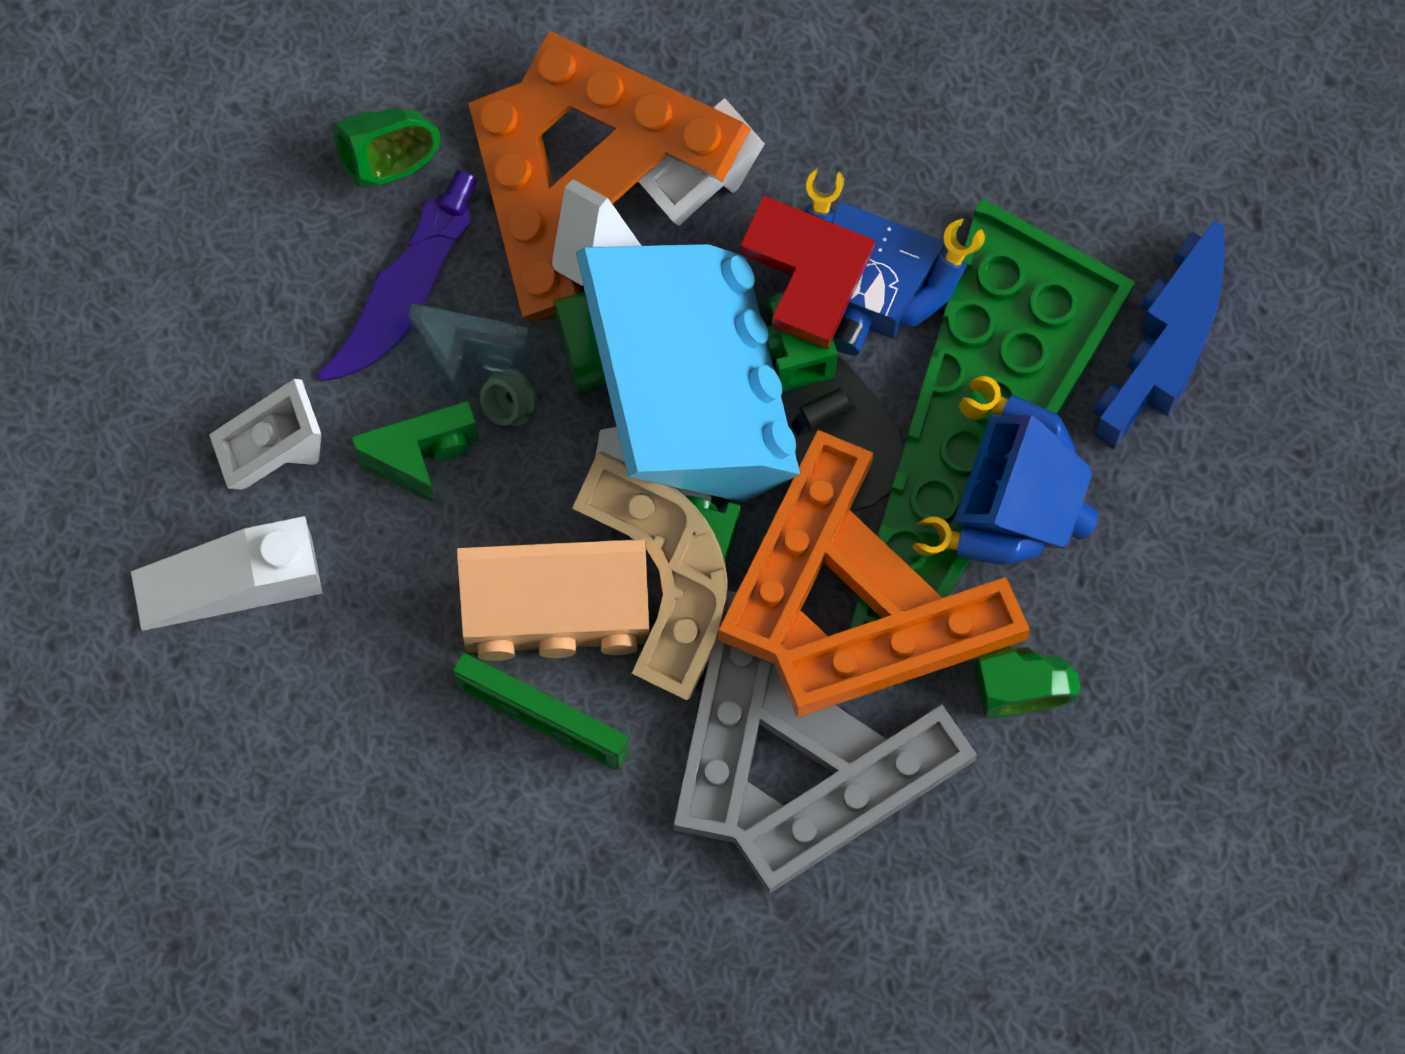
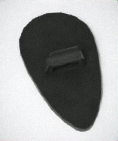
(853, 414)

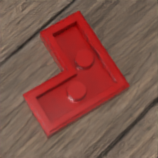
(823, 264)

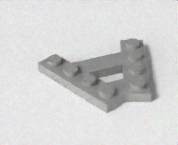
(868, 782)

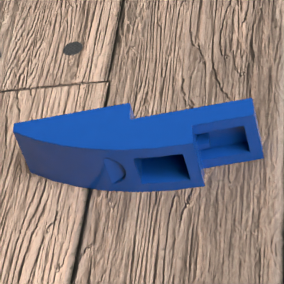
(1180, 322)

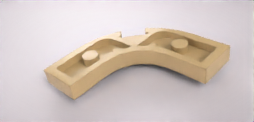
(688, 565)

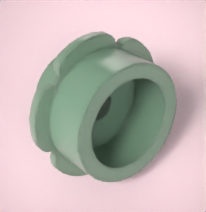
(508, 398)

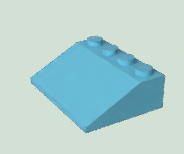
(689, 368)

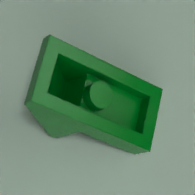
(399, 449)

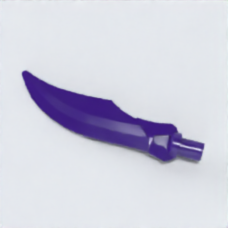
(405, 281)

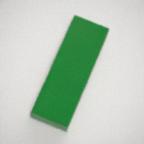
(541, 711)

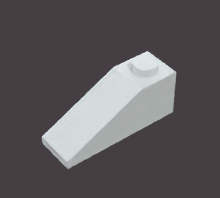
(229, 575)

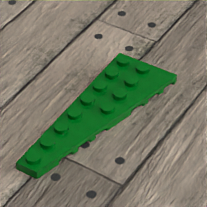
(1032, 323)

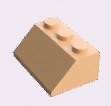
(554, 598)

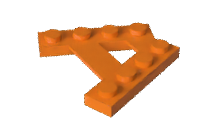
(647, 127)
(917, 625)

